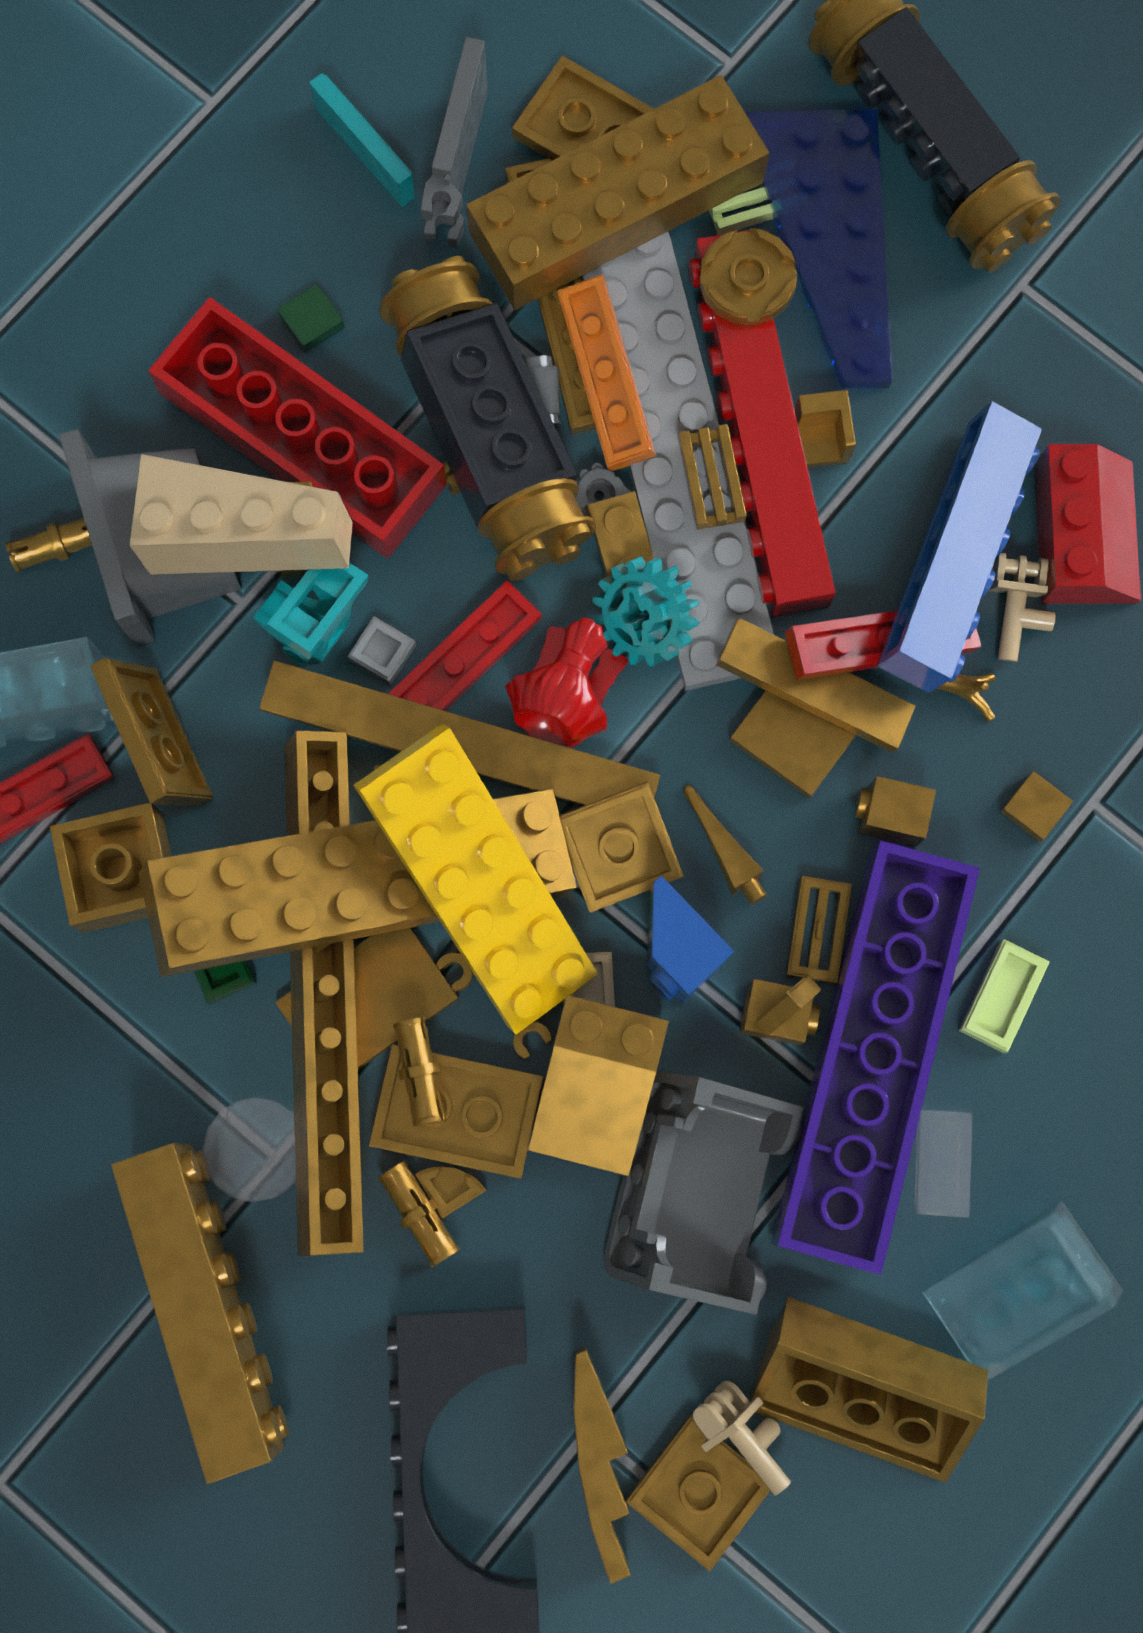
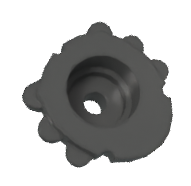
(595, 481)

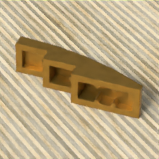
(598, 1444)

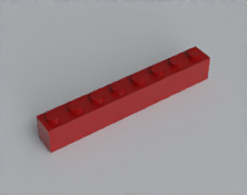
(769, 458)

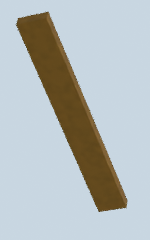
(490, 749)

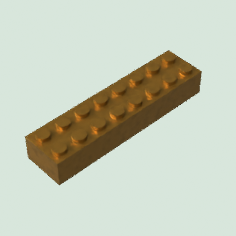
(312, 889)

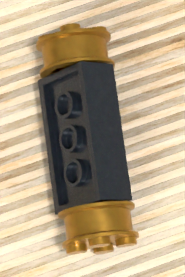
(930, 109)
(487, 417)

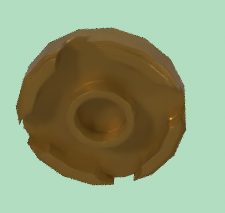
(748, 277)

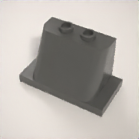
(107, 500)

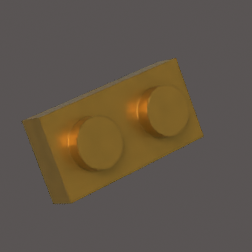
(619, 531)

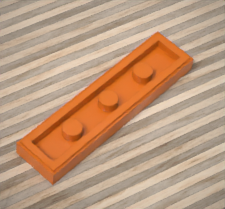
(606, 373)

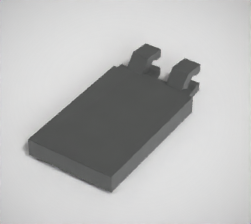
(443, 190)

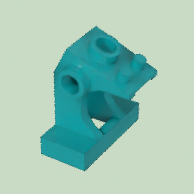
(307, 625)

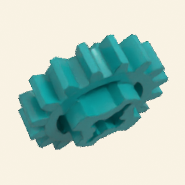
(651, 591)

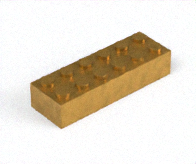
(617, 192)
(201, 1310)

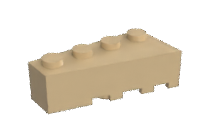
(233, 522)

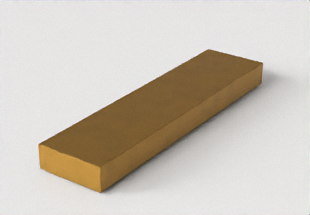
(835, 697)

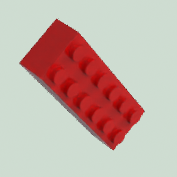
(297, 424)

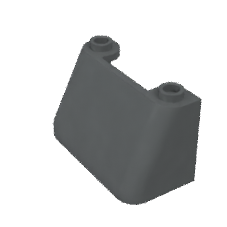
(697, 1190)

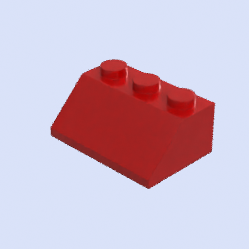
(1087, 525)

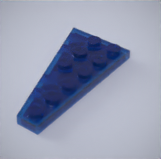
(830, 216)

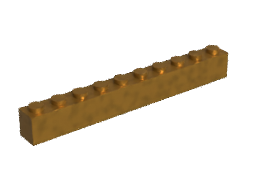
(323, 1025)

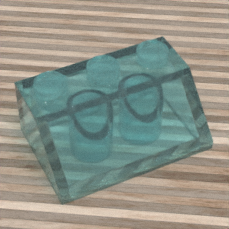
(50, 691)

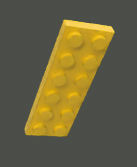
(476, 877)

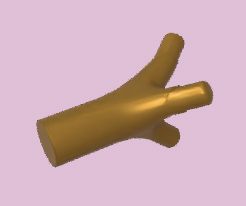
(968, 689)

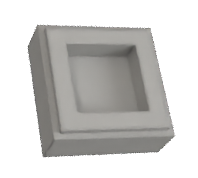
(382, 650)

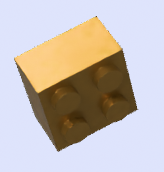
(102, 864)

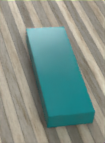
(362, 139)

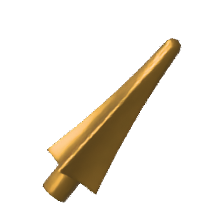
(736, 864)

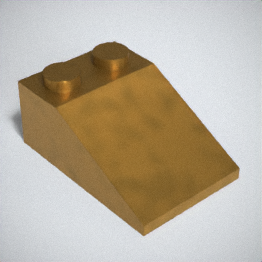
(598, 1085)

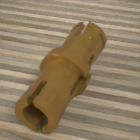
(49, 544)
(419, 1071)
(418, 1213)

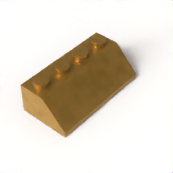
(870, 1390)

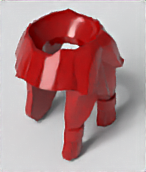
(557, 697)

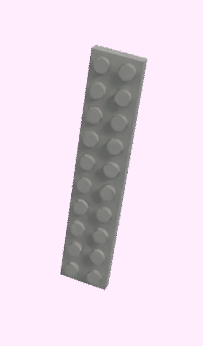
(677, 399)

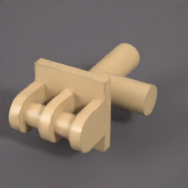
(1015, 613)
(725, 1416)

